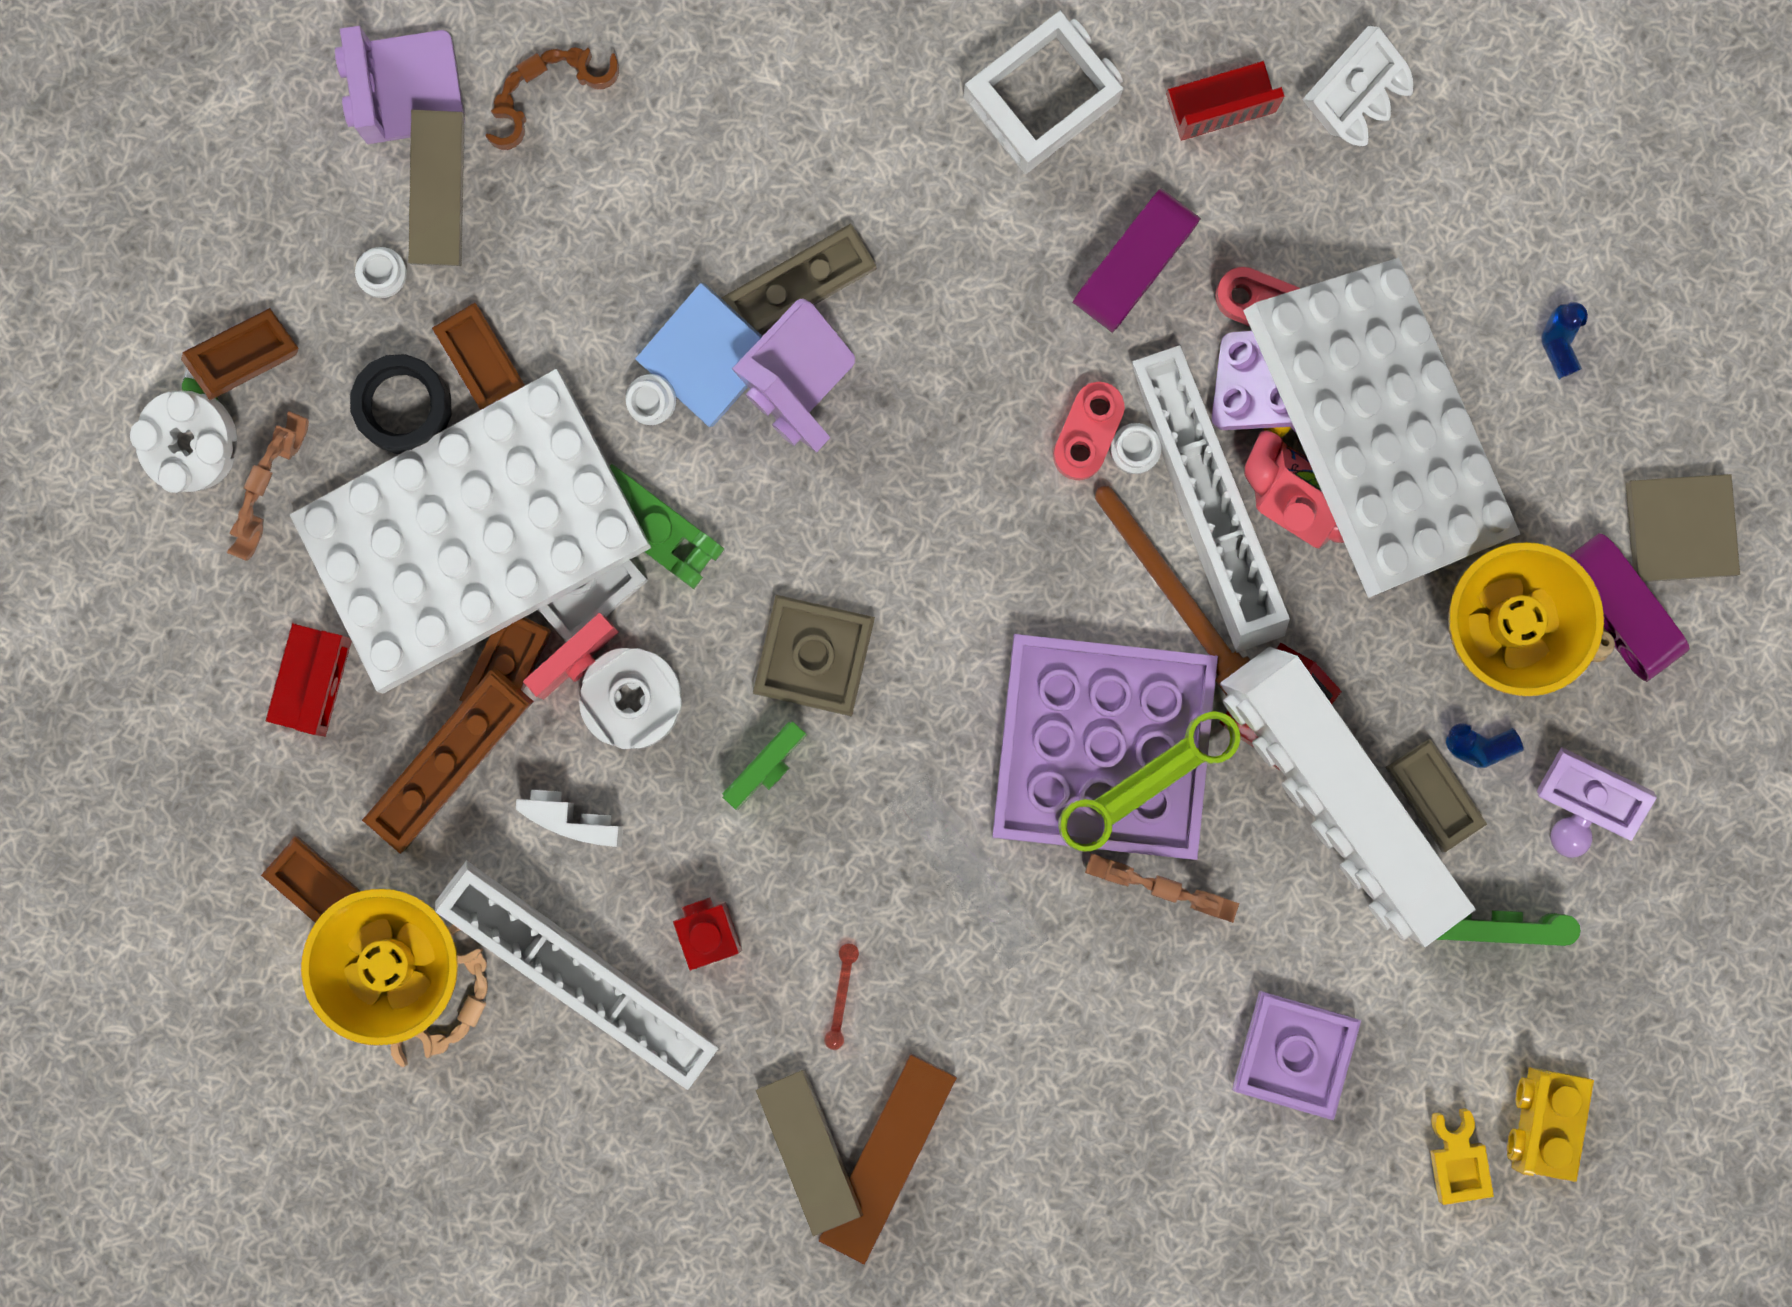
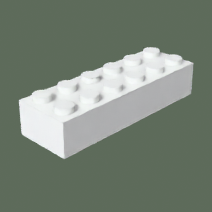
(1346, 796)

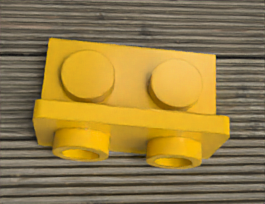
(1550, 1124)

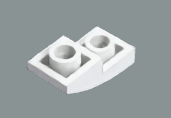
(557, 816)

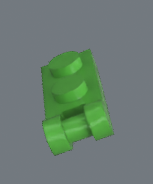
(666, 531)
(1510, 928)

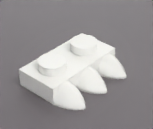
(1357, 87)

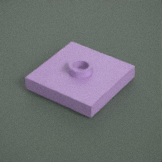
(1296, 1055)

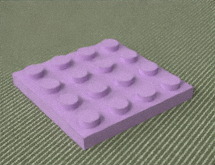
(1087, 721)

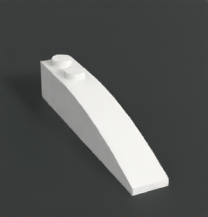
(1211, 502)
(573, 974)

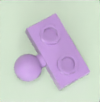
(1592, 797)

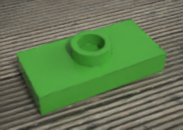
(766, 767)

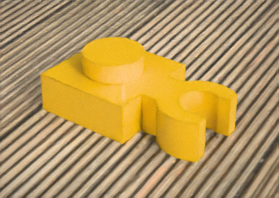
(1461, 1167)

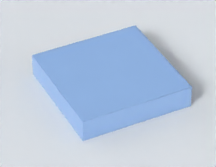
(699, 351)

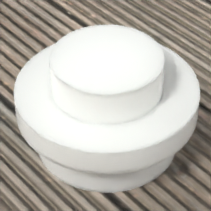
(380, 272)
(650, 399)
(1135, 448)

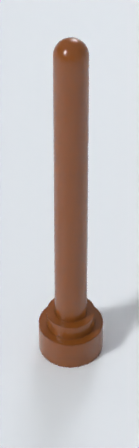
(1169, 584)

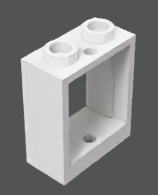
(1006, 125)

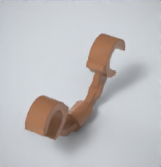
(284, 443)
(1162, 888)

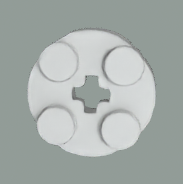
(158, 448)
(601, 694)

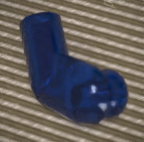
(1559, 335)
(1479, 750)

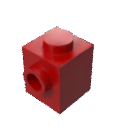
(706, 933)

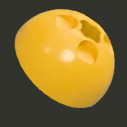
(1551, 629)
(351, 959)

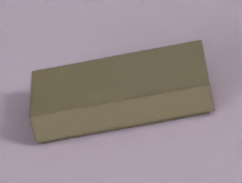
(1436, 795)

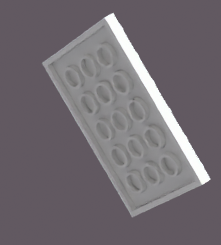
(1381, 424)
(469, 531)

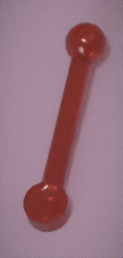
(848, 954)

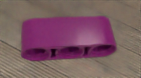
(1136, 260)
(1632, 614)

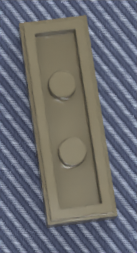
(436, 188)
(808, 276)
(809, 1152)

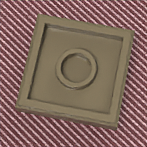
(1683, 528)
(813, 655)

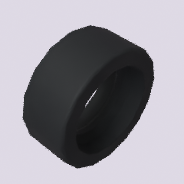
(383, 369)

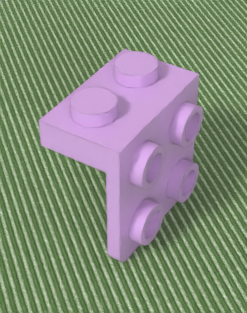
(395, 77)
(794, 371)
(1245, 388)

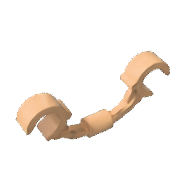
(468, 1015)

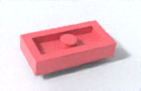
(572, 658)

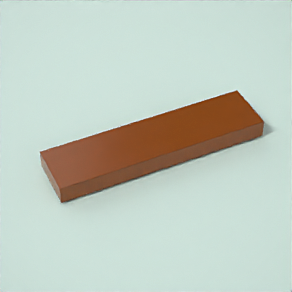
(447, 760)
(891, 1154)

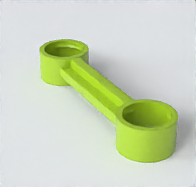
(1150, 780)

